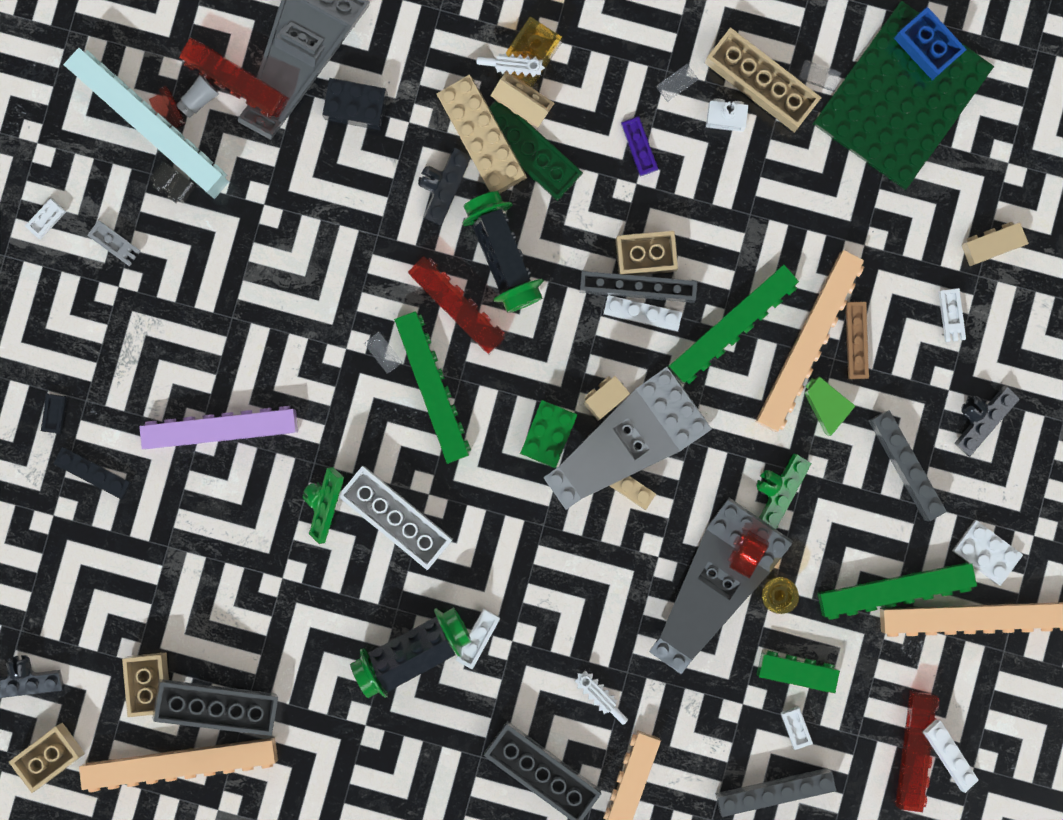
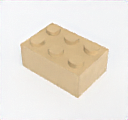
(646, 253)
(606, 398)
(142, 680)
(46, 757)

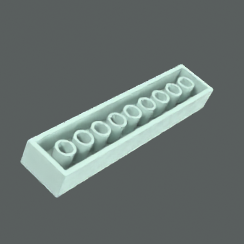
(143, 119)

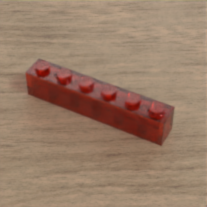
(234, 78)
(456, 305)
(916, 752)

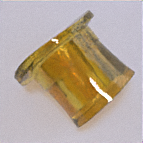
(780, 595)

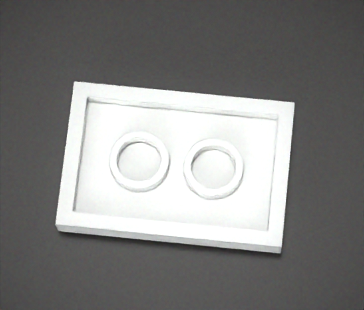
(987, 552)

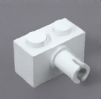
(727, 115)

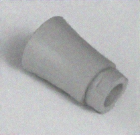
(197, 96)

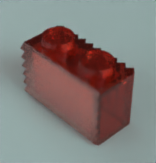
(748, 554)

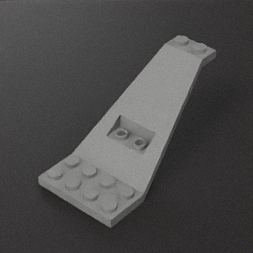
(659, 419)

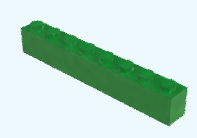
(733, 324)
(432, 388)
(897, 589)

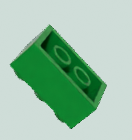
(548, 434)

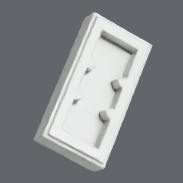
(45, 218)
(796, 728)

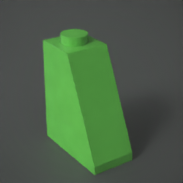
(828, 404)

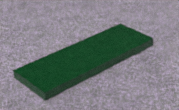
(535, 153)

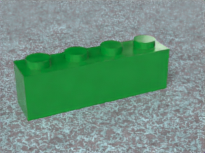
(798, 672)

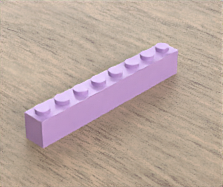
(218, 429)

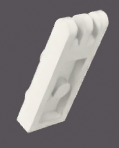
(952, 314)

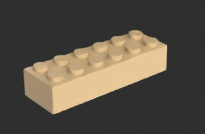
(762, 79)
(481, 135)

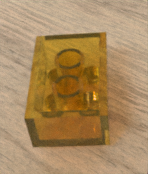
(534, 41)

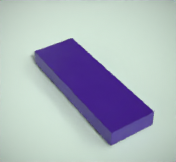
(639, 146)

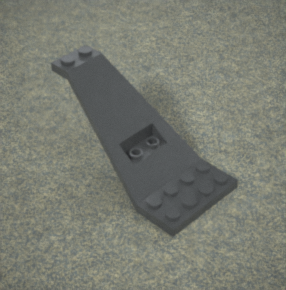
(291, 62)
(704, 598)

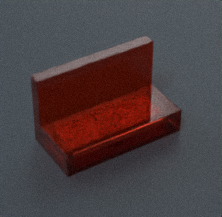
(167, 108)

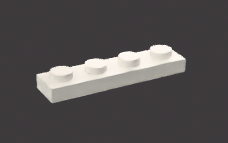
(642, 313)
(950, 755)

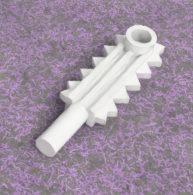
(504, 63)
(600, 696)

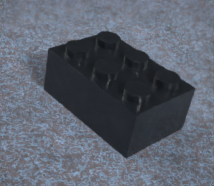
(355, 104)

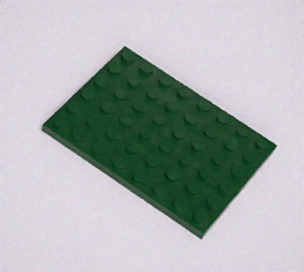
(892, 108)

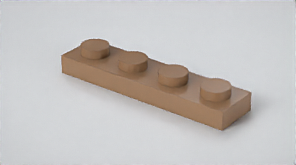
(857, 340)

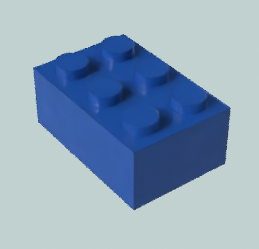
(930, 43)

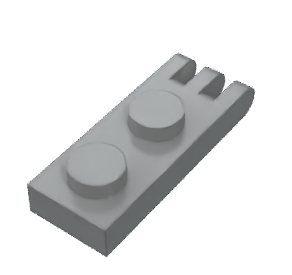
(113, 242)

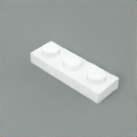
(479, 635)

